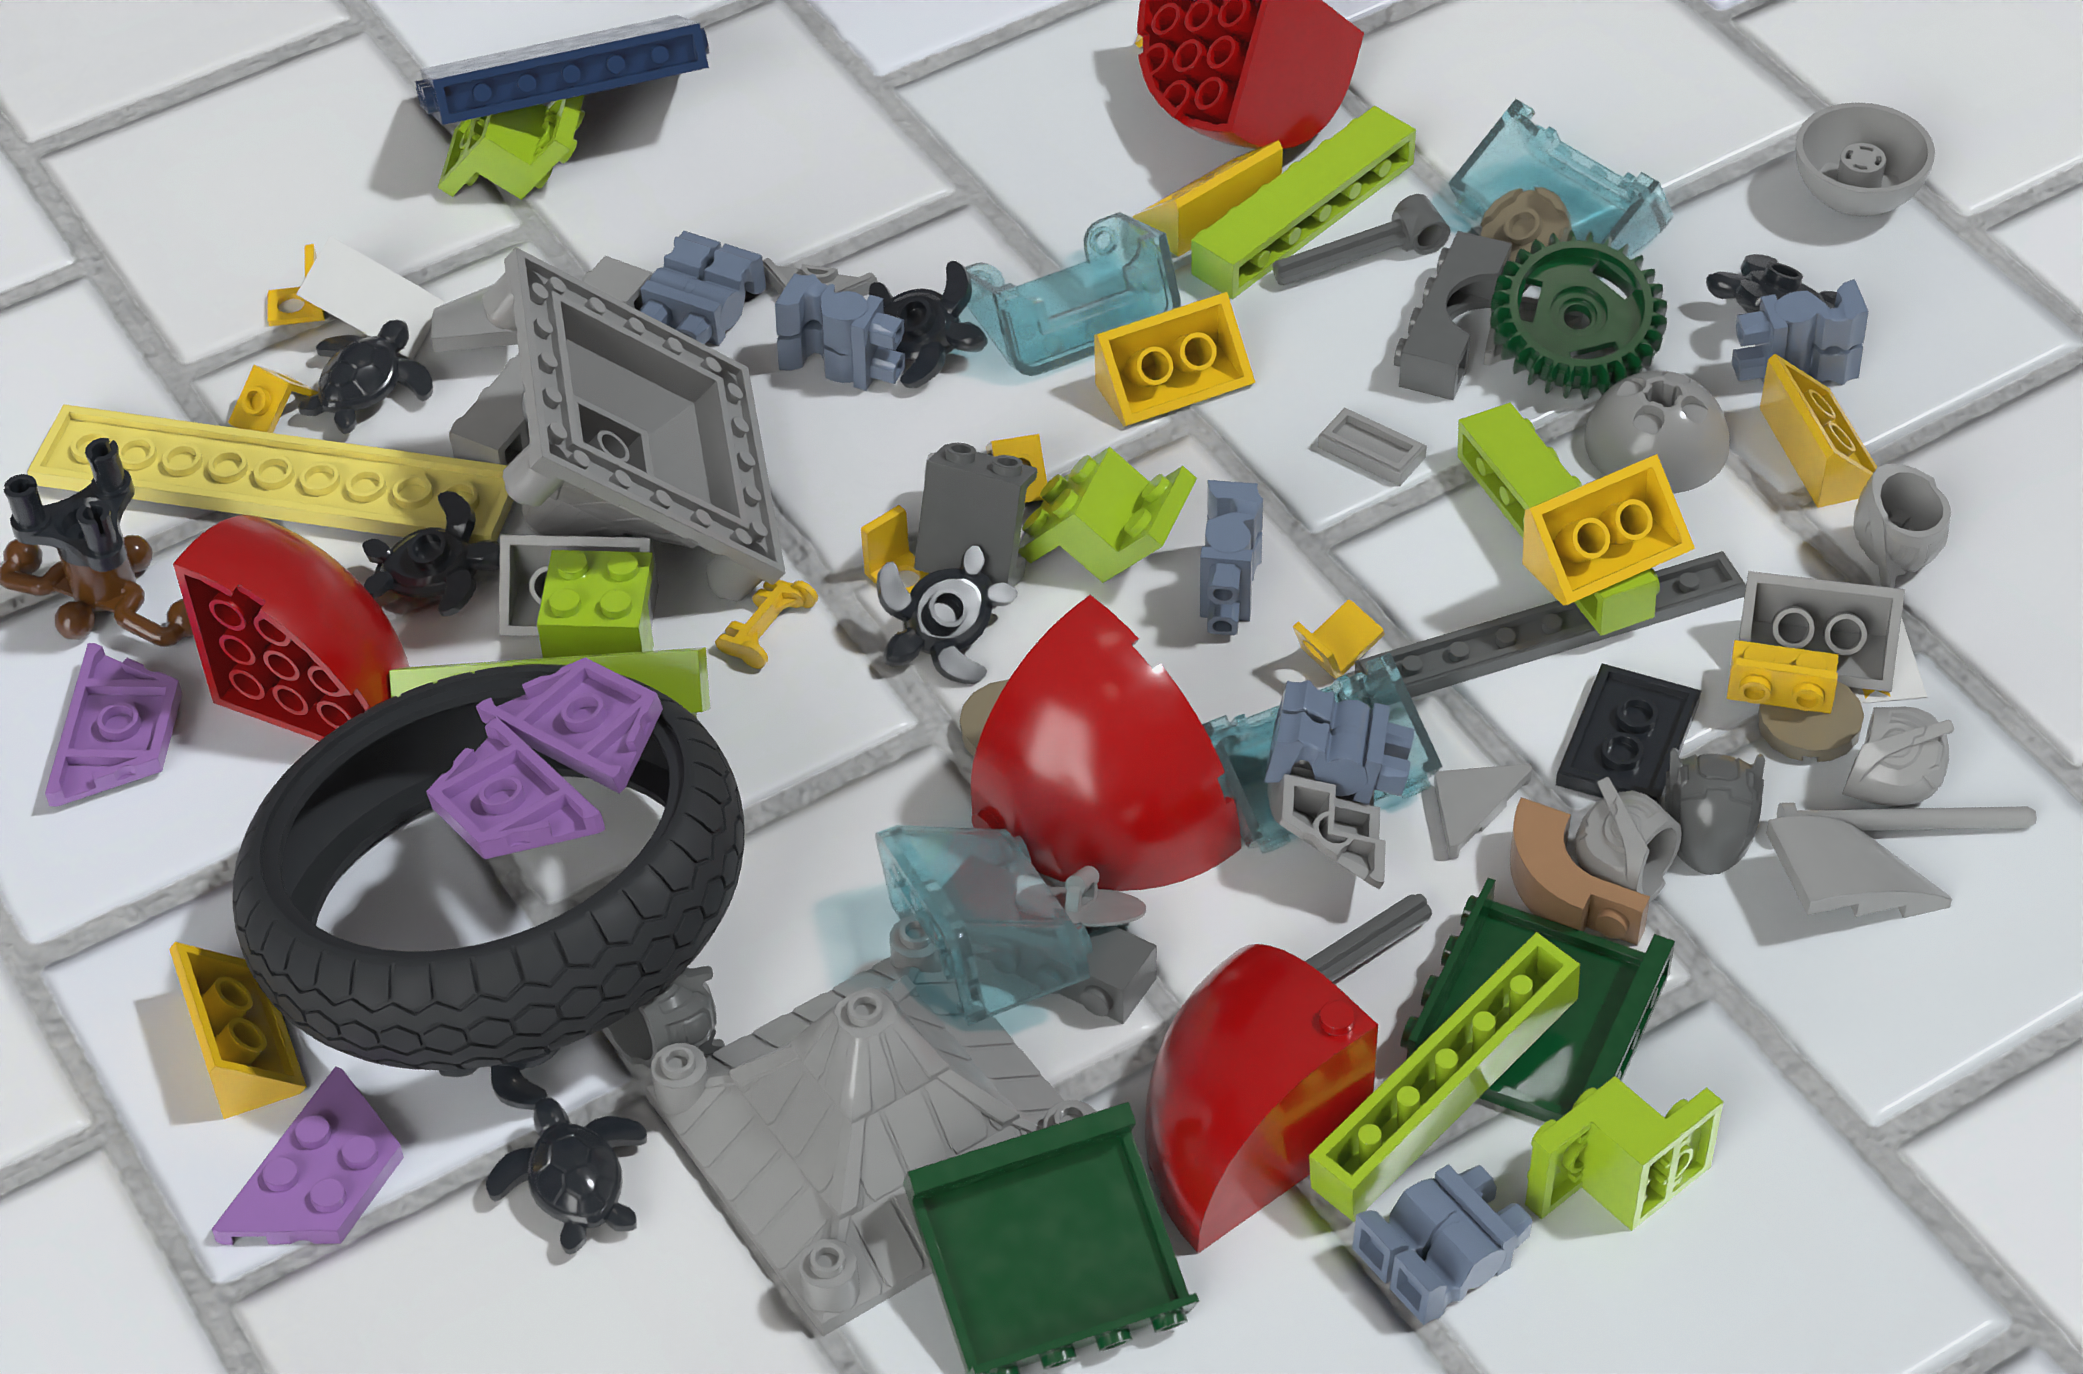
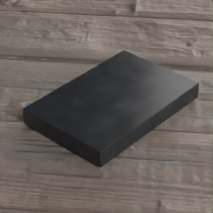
(1628, 733)

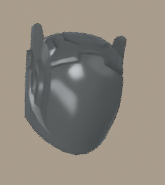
(1716, 806)
(675, 1015)

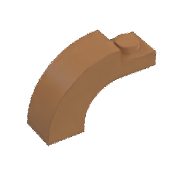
(1559, 888)

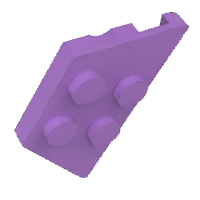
(583, 720)
(113, 727)
(510, 798)
(317, 1172)

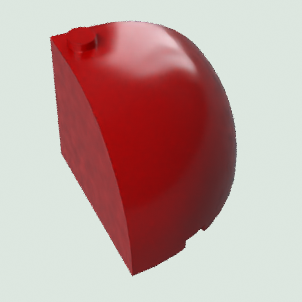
(1248, 66)
(284, 627)
(1102, 762)
(1251, 1086)

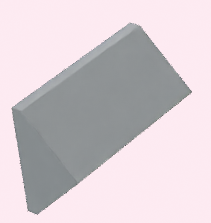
(525, 568)
(1829, 618)

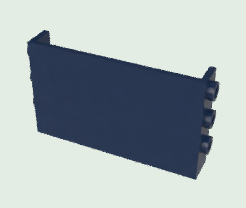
(562, 69)

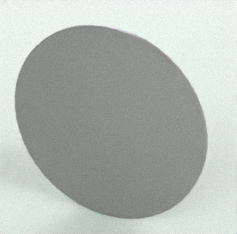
(1096, 906)

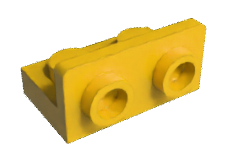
(1783, 676)

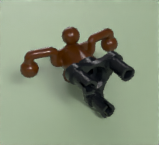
(94, 555)

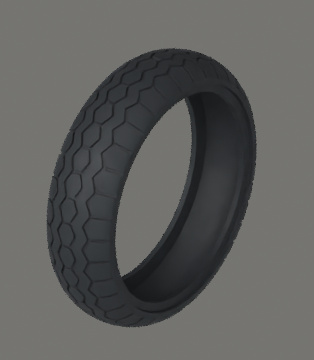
(499, 995)

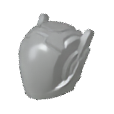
(1901, 520)
(1901, 757)
(1628, 840)

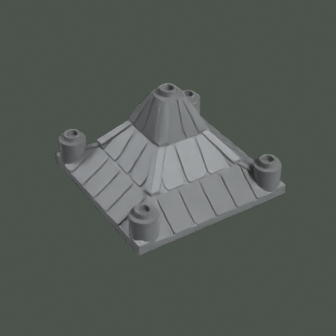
(634, 428)
(830, 1110)

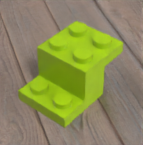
(513, 147)
(1105, 514)
(596, 603)
(1622, 1152)

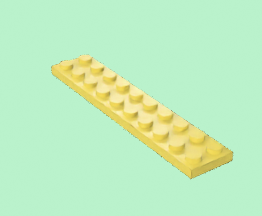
(274, 474)

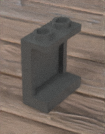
(972, 503)

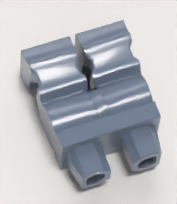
(702, 287)
(842, 328)
(1804, 333)
(1230, 554)
(1341, 741)
(1449, 1228)

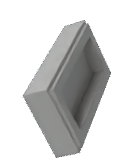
(1372, 446)

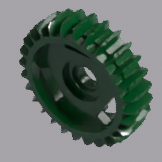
(1567, 285)

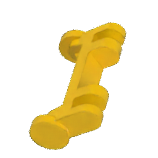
(743, 639)

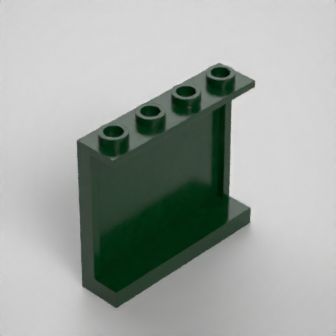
(1587, 1041)
(1048, 1244)

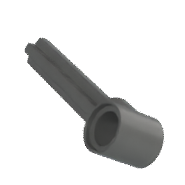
(1413, 226)
(1372, 937)

